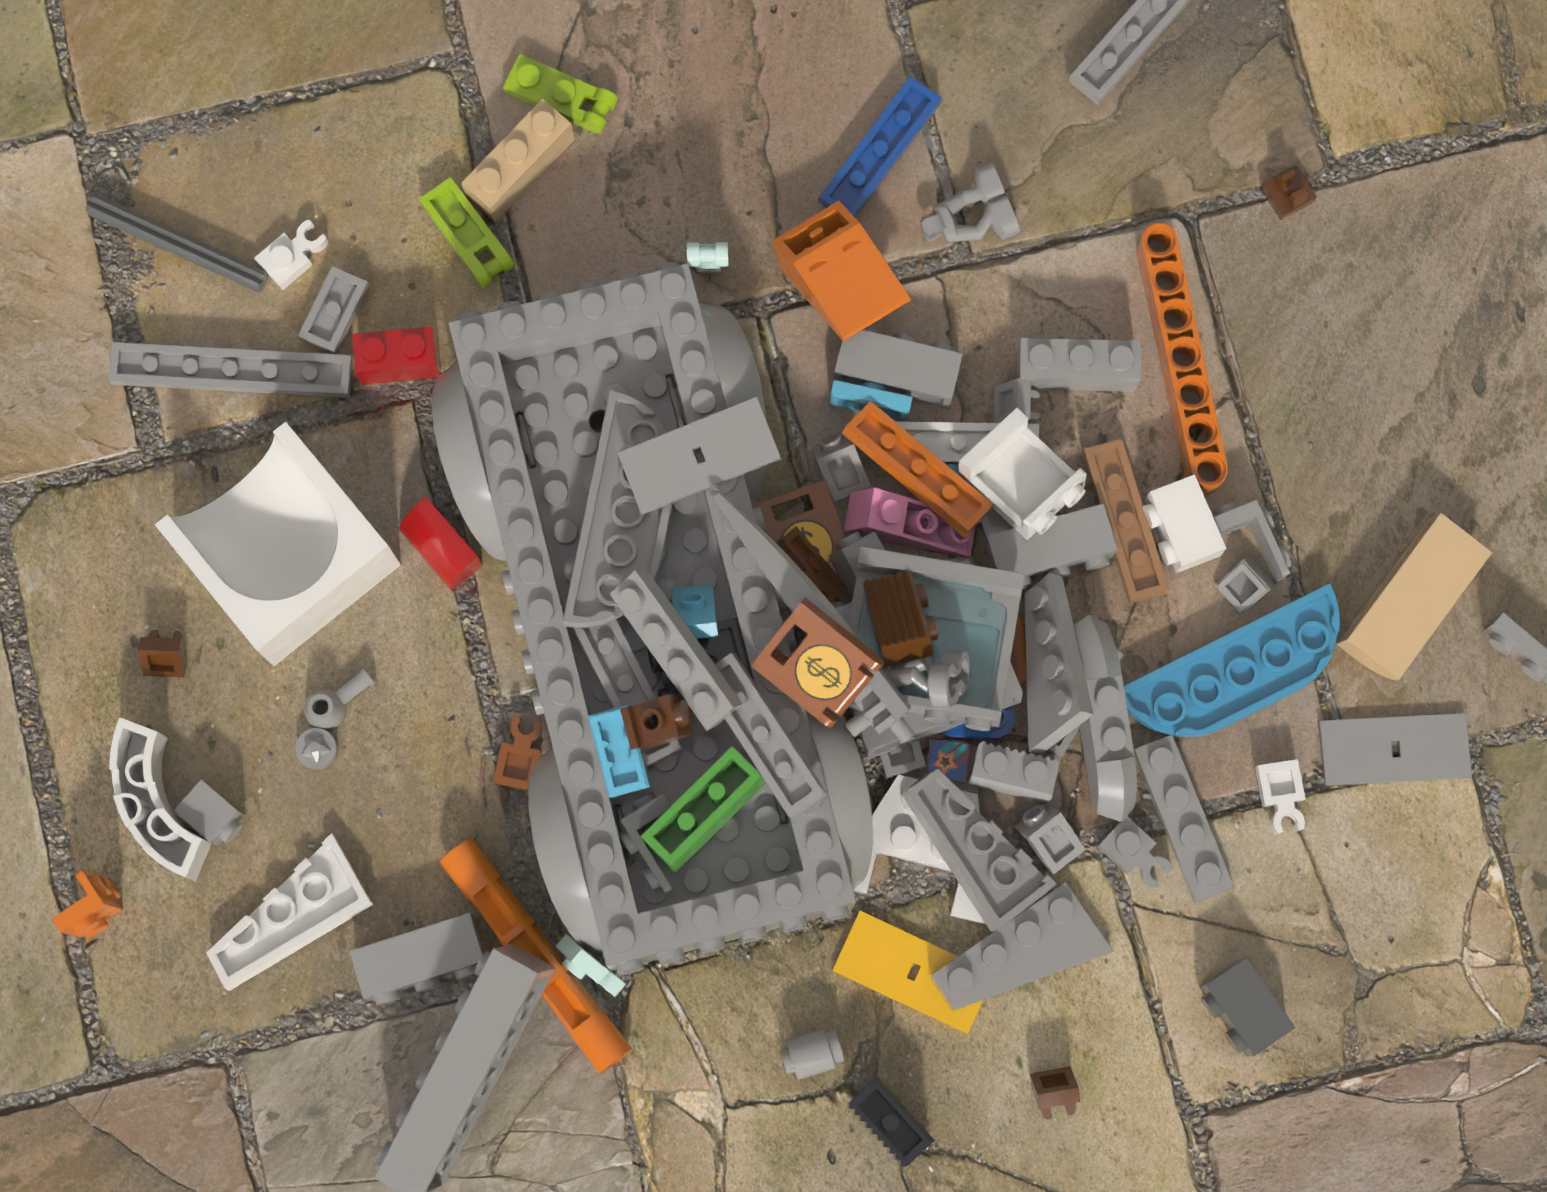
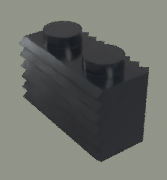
(890, 1122)

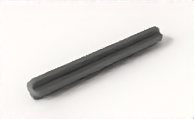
(177, 242)

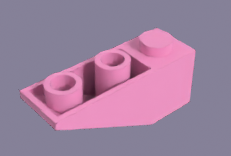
(904, 523)

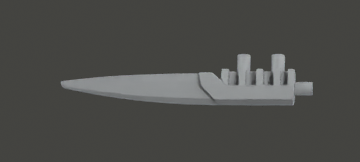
(879, 700)

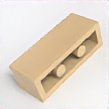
(518, 160)

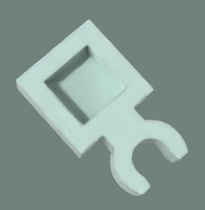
(583, 962)

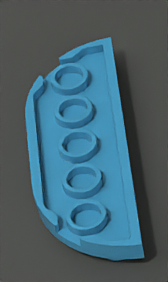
(1239, 670)

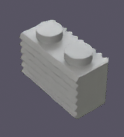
(1013, 772)

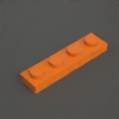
(917, 469)

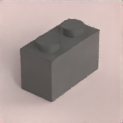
(1246, 1008)

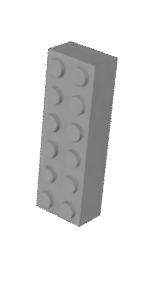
(464, 1070)

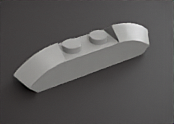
(1107, 733)

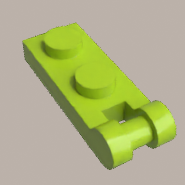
(567, 95)
(465, 231)

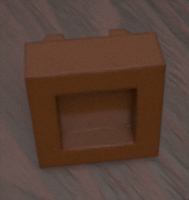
(1288, 192)
(162, 655)
(1054, 1089)

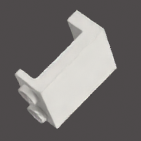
(1021, 476)

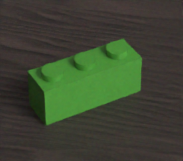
(703, 809)

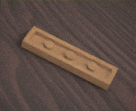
(1117, 489)

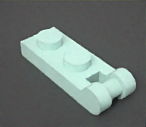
(708, 257)

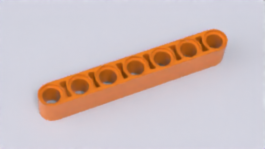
(1185, 340)

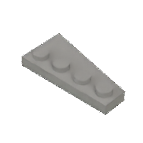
(1054, 669)
(983, 861)
(1031, 946)

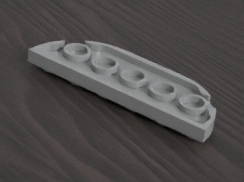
(614, 531)

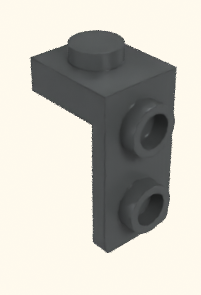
(646, 812)

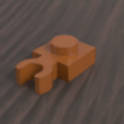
(517, 760)

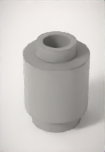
(812, 1053)

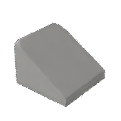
(1245, 584)

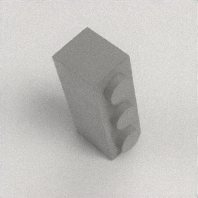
(1079, 364)
(900, 365)
(1071, 542)
(418, 959)

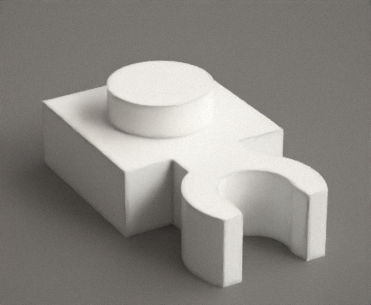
(286, 258)
(1280, 787)

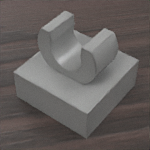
(1012, 396)

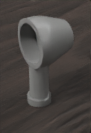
(336, 701)

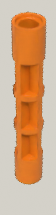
(513, 925)

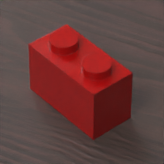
(396, 355)

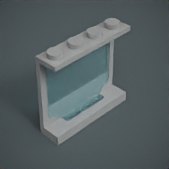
(972, 613)

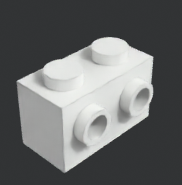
(1183, 524)

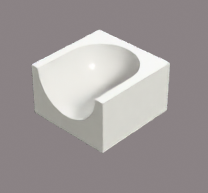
(282, 549)

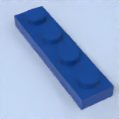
(881, 147)

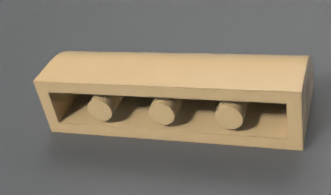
(1414, 597)

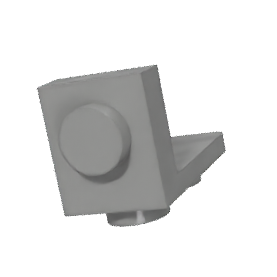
(1232, 518)

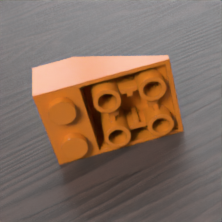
(839, 270)

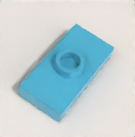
(857, 397)
(697, 609)
(621, 767)

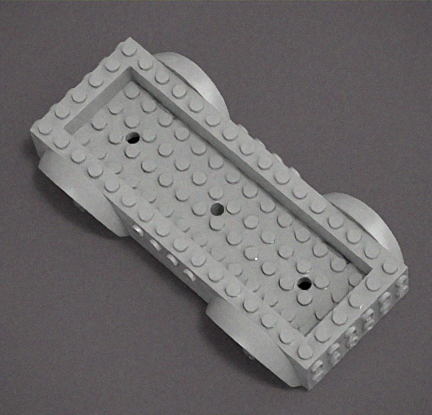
(527, 393)

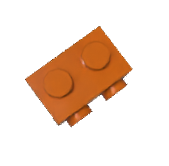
(90, 914)

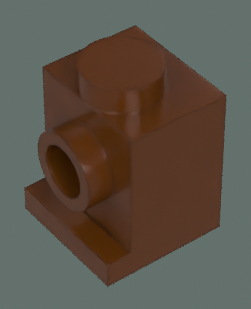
(647, 732)

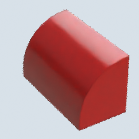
(439, 544)

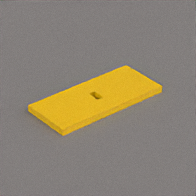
(881, 960)

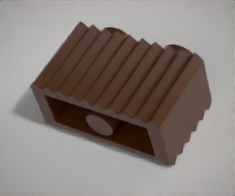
(899, 618)

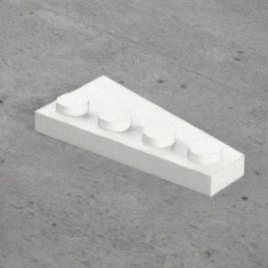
(302, 909)

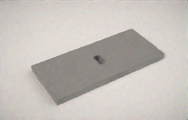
(667, 468)
(1427, 749)

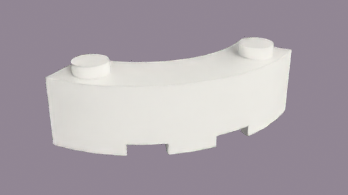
(142, 802)

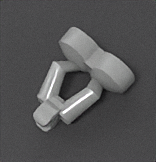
(998, 212)
(944, 681)

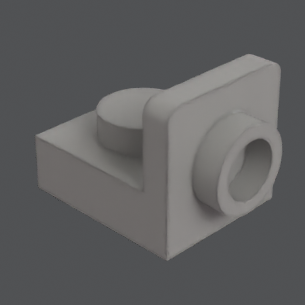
(840, 466)
(1050, 836)

